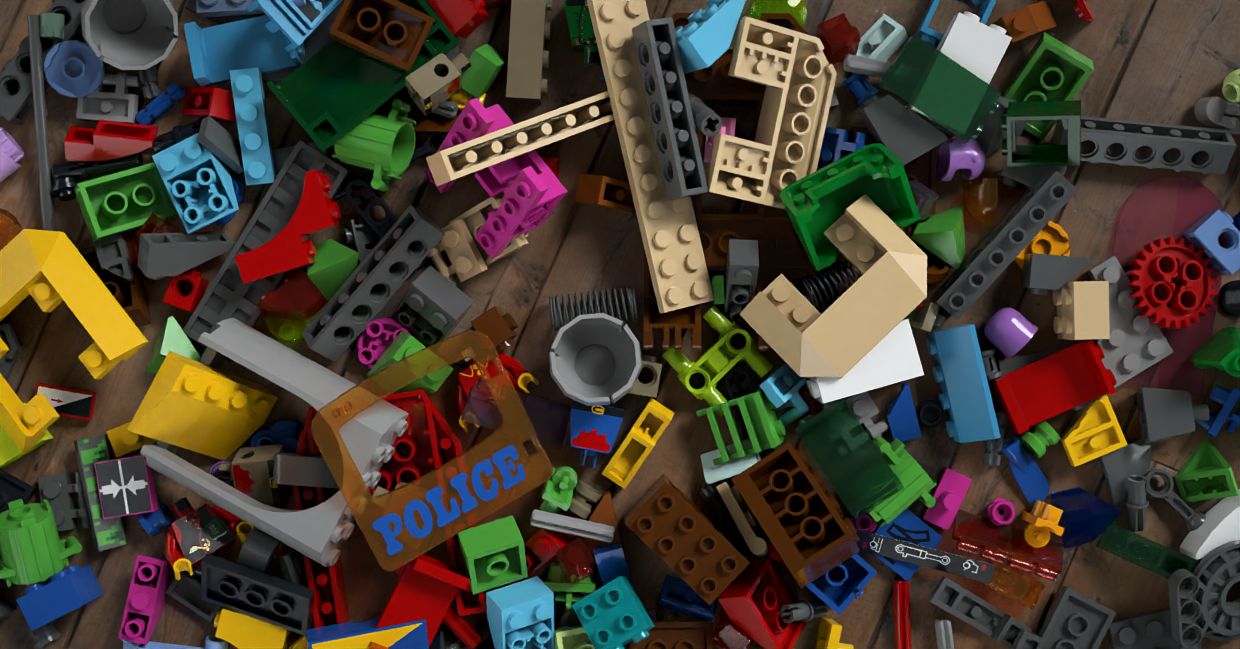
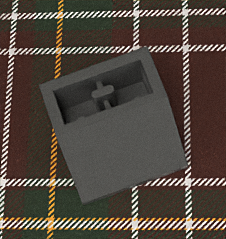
(432, 307)

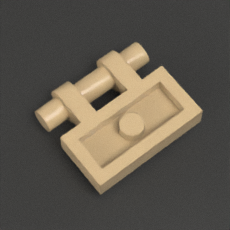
(461, 251)

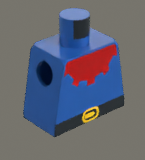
(594, 430)

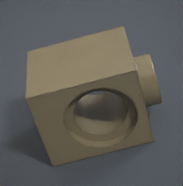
(648, 389)

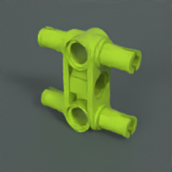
(717, 359)

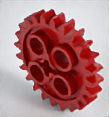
(1171, 283)

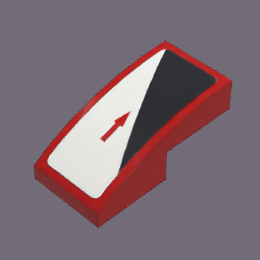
(68, 401)

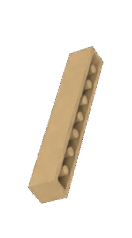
(520, 138)

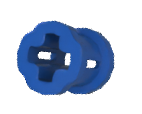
(860, 87)

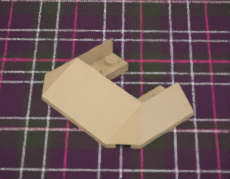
(790, 119)
(863, 315)

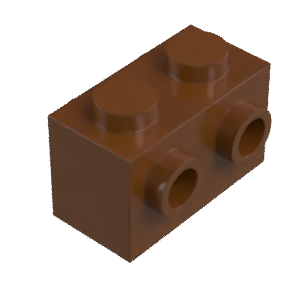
(497, 326)

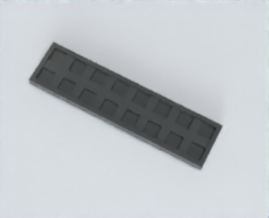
(227, 294)

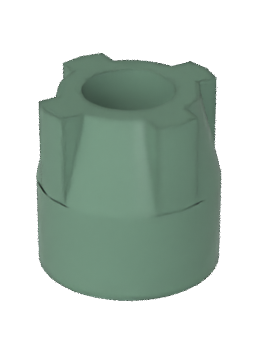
(52, 25)

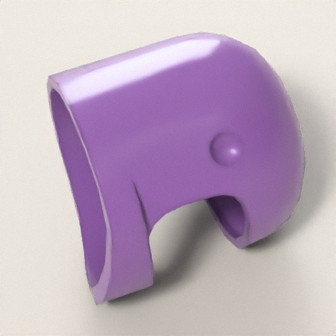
(958, 155)
(1009, 331)

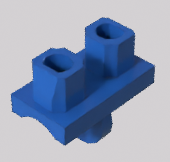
(1226, 399)

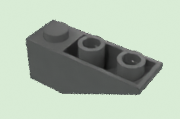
(740, 278)

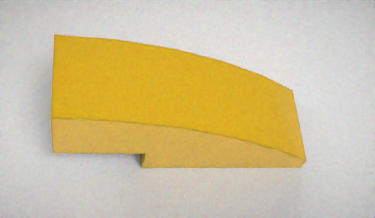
(638, 443)

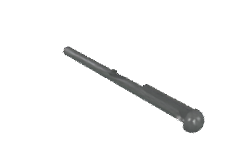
(40, 117)

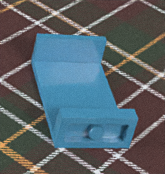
(236, 47)

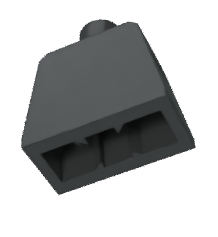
(1167, 414)

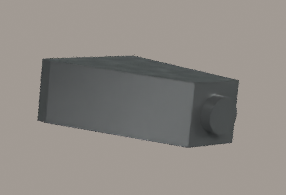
(899, 128)

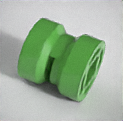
(1042, 436)

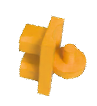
(1043, 520)

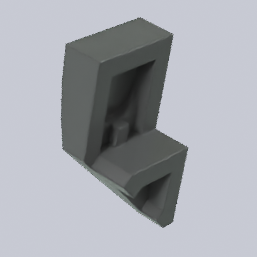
(115, 256)

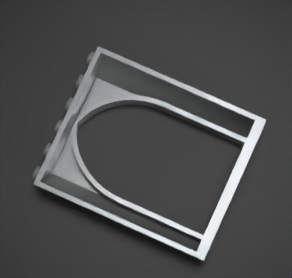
(367, 436)

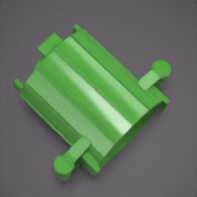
(380, 145)
(912, 476)
(32, 544)

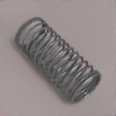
(555, 311)

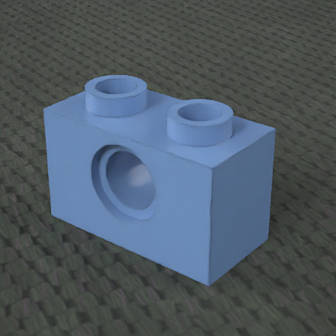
(1205, 236)

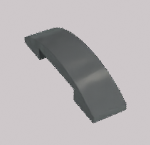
(976, 612)

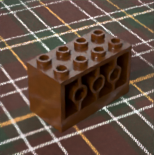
(797, 513)
(686, 539)

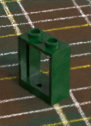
(1042, 154)

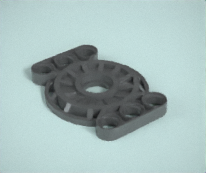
(1207, 596)

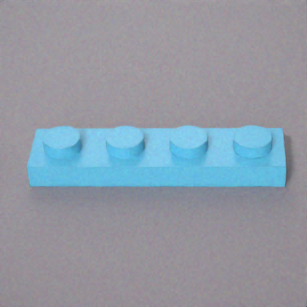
(253, 126)

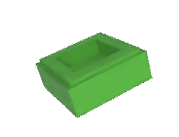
(717, 285)

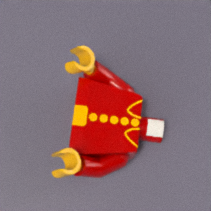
(517, 373)

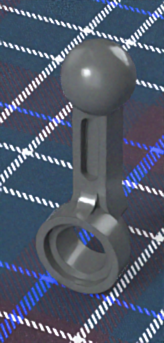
(1192, 519)

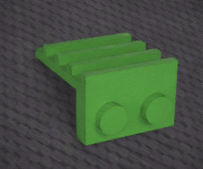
(759, 418)

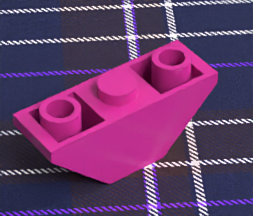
(145, 599)

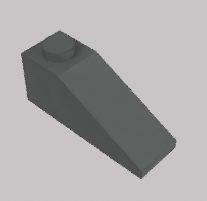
(175, 253)

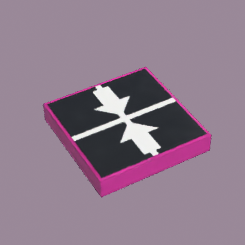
(126, 487)

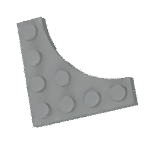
(1132, 341)

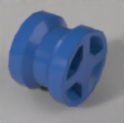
(155, 520)

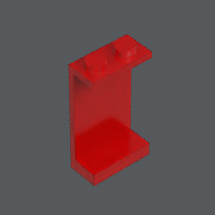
(1054, 385)
(422, 593)

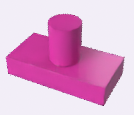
(949, 495)

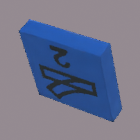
(910, 529)

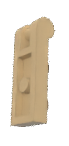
(743, 520)

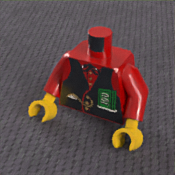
(200, 533)

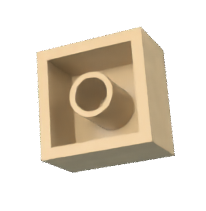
(1082, 310)

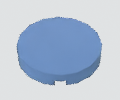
(73, 69)

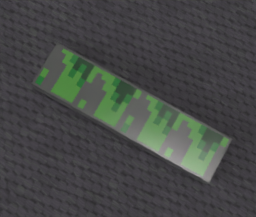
(106, 532)

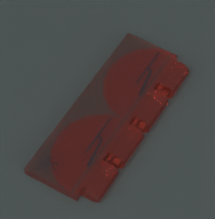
(1006, 541)

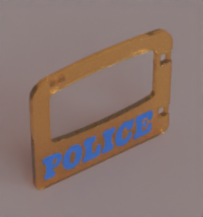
(453, 495)

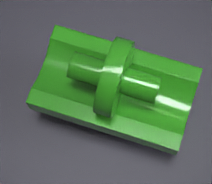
(559, 490)
(557, 582)

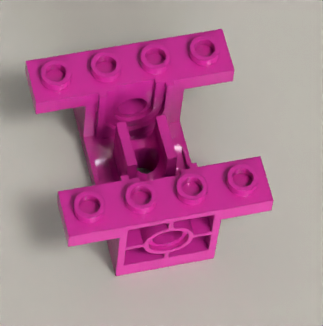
(526, 180)

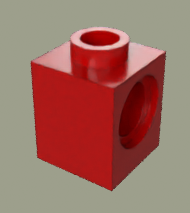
(175, 295)

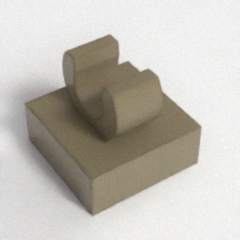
(926, 317)

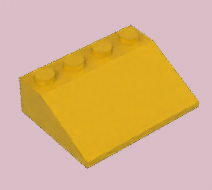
(201, 407)

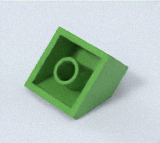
(402, 347)
(493, 554)

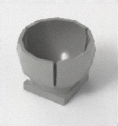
(130, 31)
(595, 359)

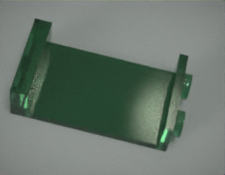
(941, 89)
(848, 457)

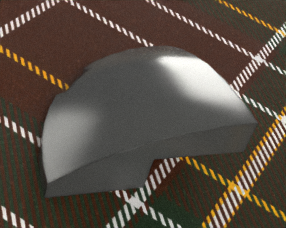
(1121, 464)

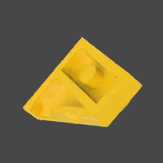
(1094, 433)

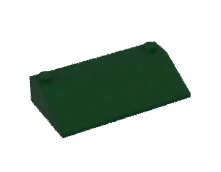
(345, 87)

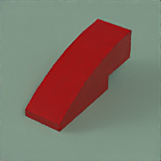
(108, 141)

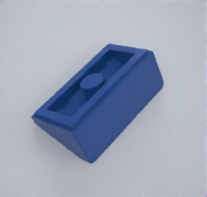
(681, 598)

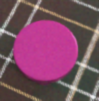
(377, 338)

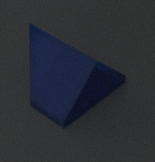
(1082, 515)

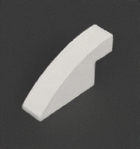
(1220, 527)

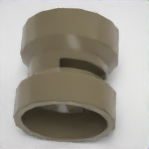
(584, 499)

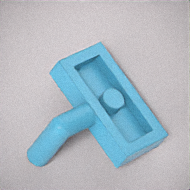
(783, 386)

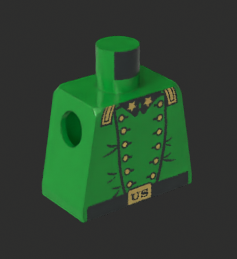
(582, 30)

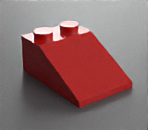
(755, 604)

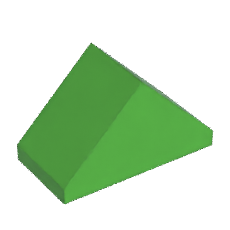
(484, 69)

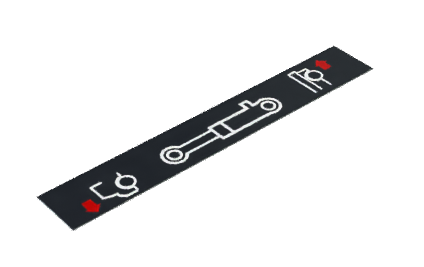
(925, 556)

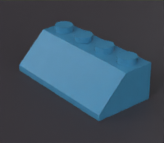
(963, 384)

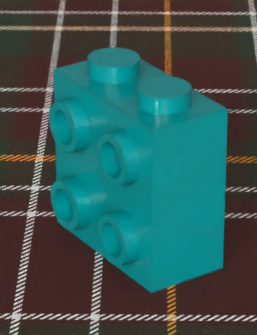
(613, 615)

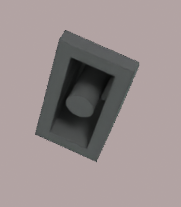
(1050, 272)

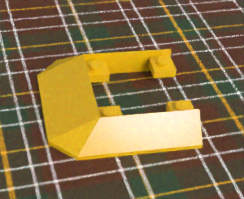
(55, 271)

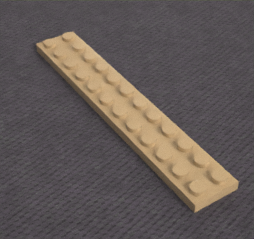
(665, 226)

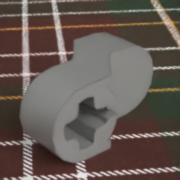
(1211, 113)

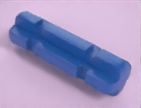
(160, 104)

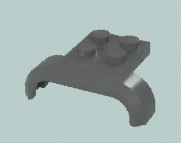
(1071, 624)

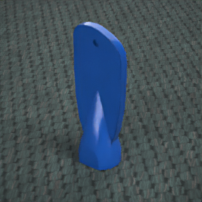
(1026, 471)

